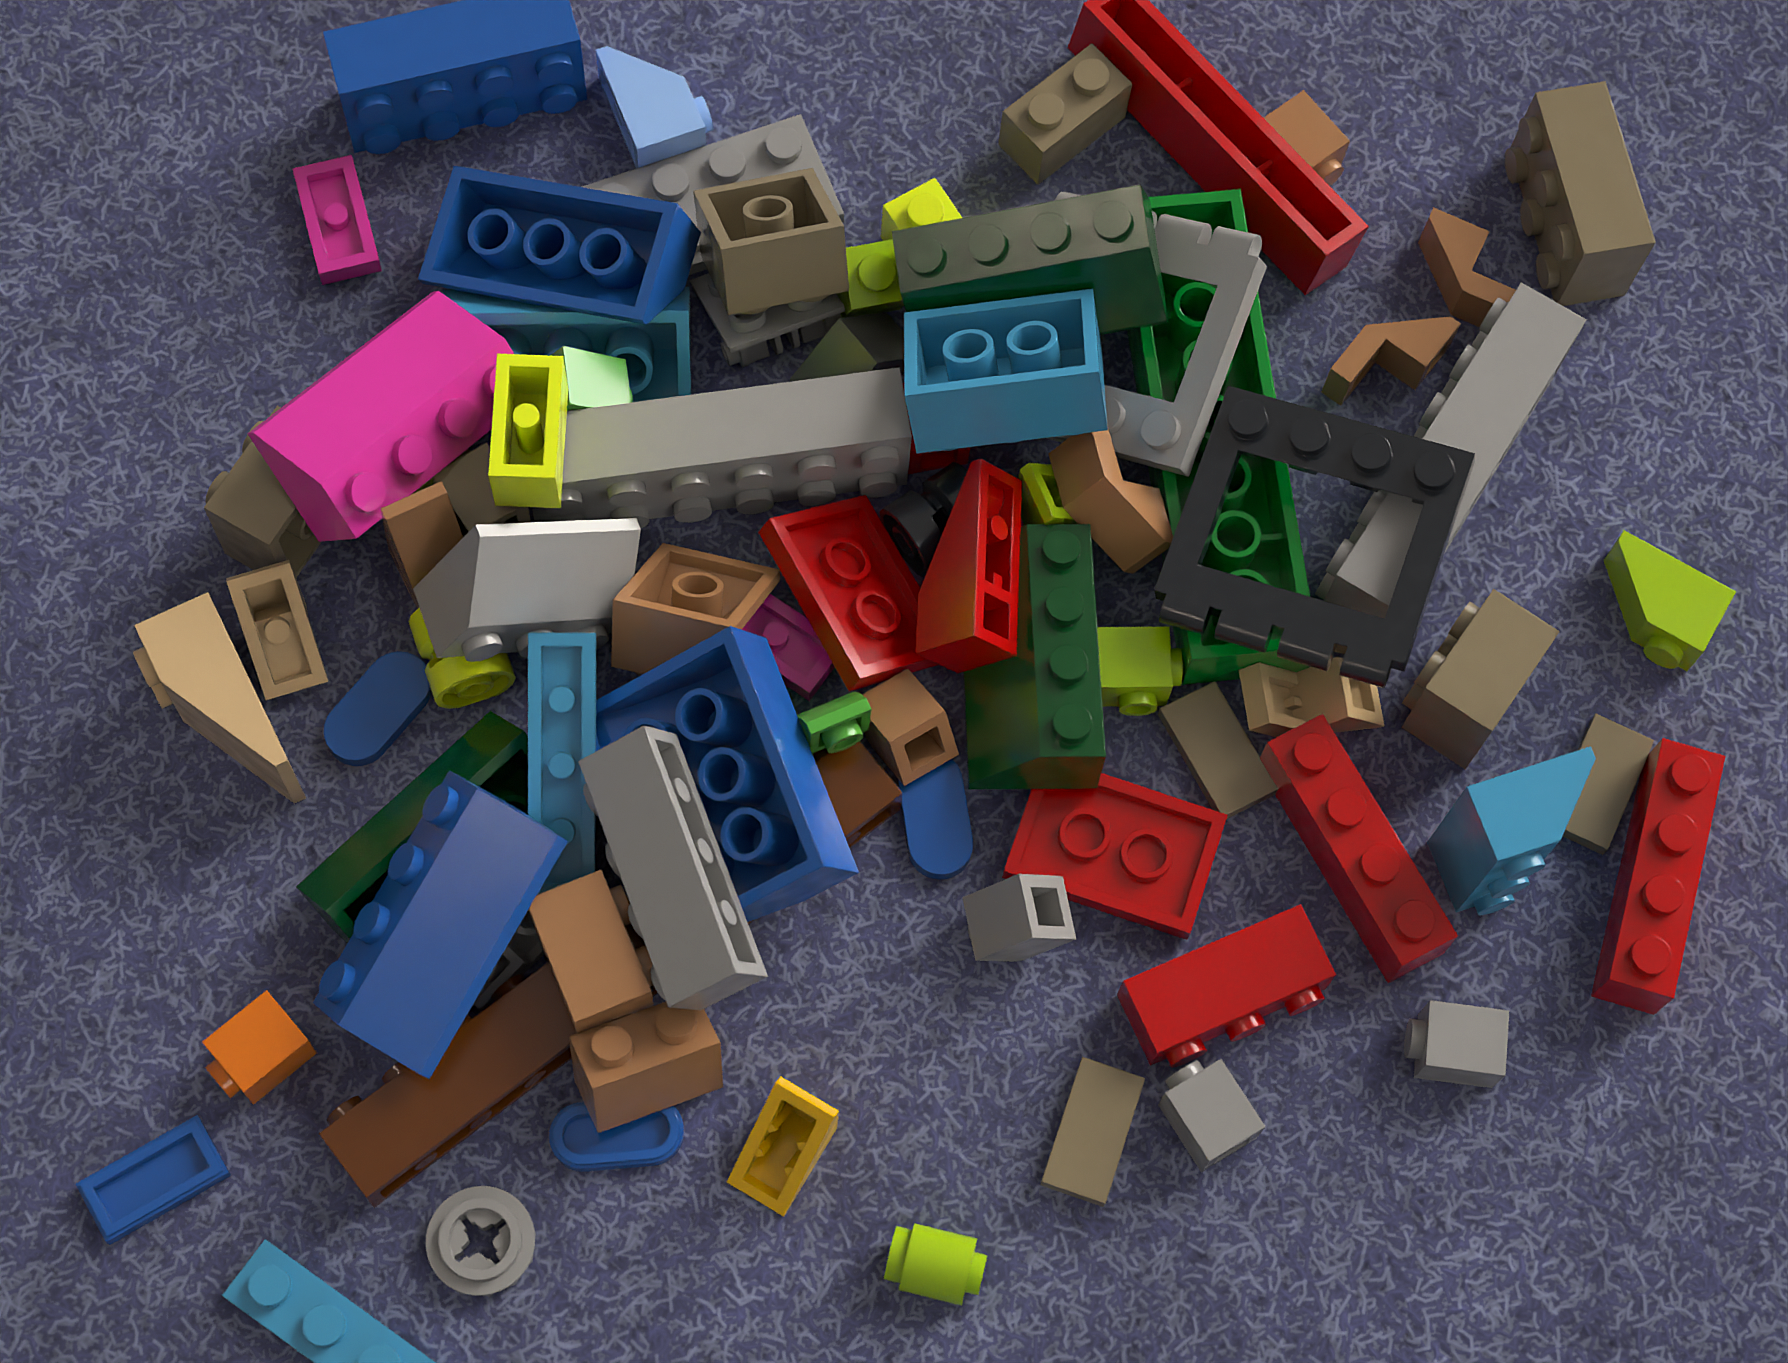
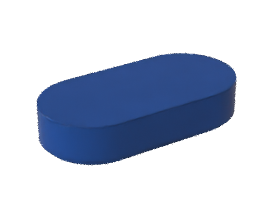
(377, 709)
(937, 822)
(630, 1145)

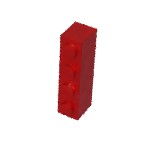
(1357, 849)
(1658, 877)

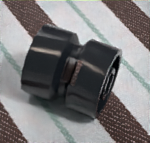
(919, 520)

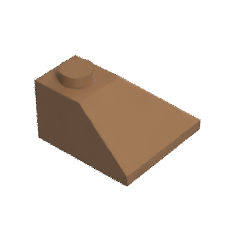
(682, 601)

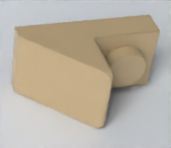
(277, 629)

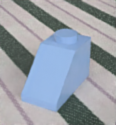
(652, 107)

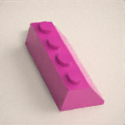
(384, 418)

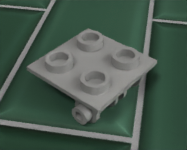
(747, 333)

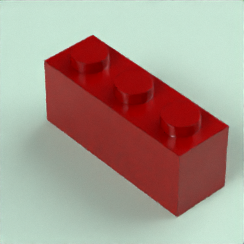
(1227, 987)

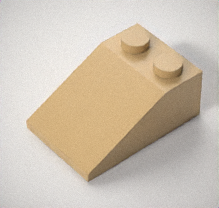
(198, 670)

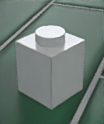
(1019, 918)
(1458, 1043)
(1209, 1112)

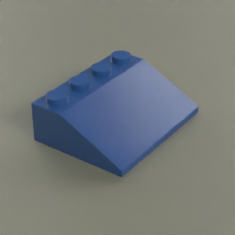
(746, 765)

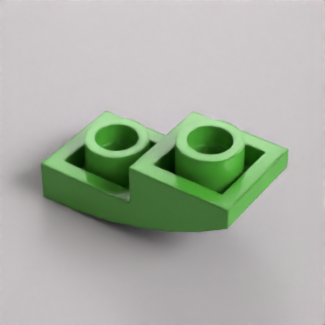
(836, 723)

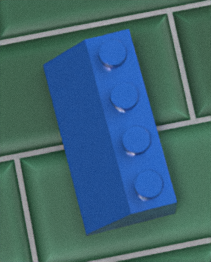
(559, 246)
(438, 923)

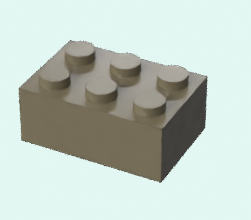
(1579, 195)

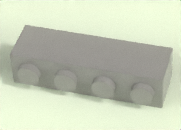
(671, 869)

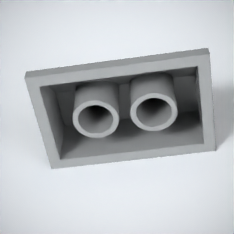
(525, 581)

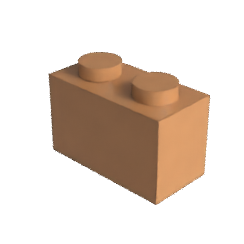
(591, 950)
(645, 1063)

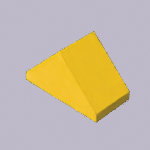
(783, 1146)

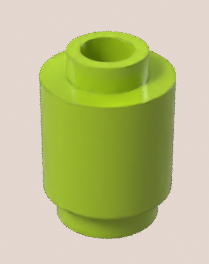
(935, 1263)

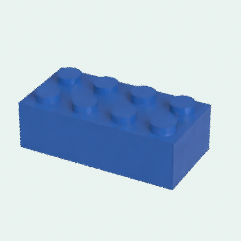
(455, 69)

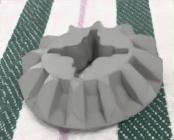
(448, 1238)

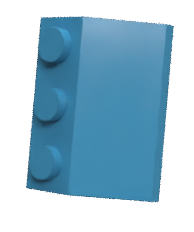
(1506, 830)

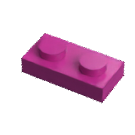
(337, 219)
(793, 644)

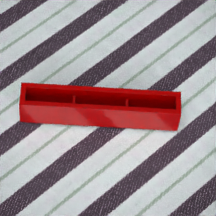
(1223, 140)

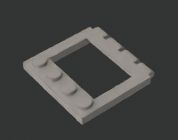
(1168, 432)

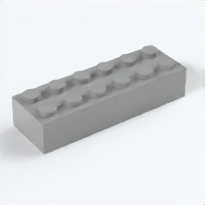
(1477, 411)
(735, 450)

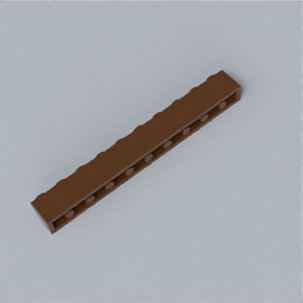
(525, 1035)

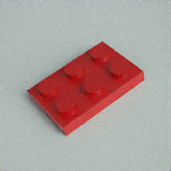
(850, 588)
(1121, 850)

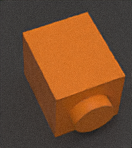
(257, 1049)

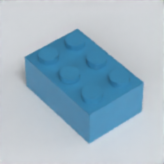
(1004, 371)

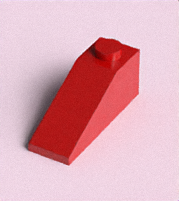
(973, 580)

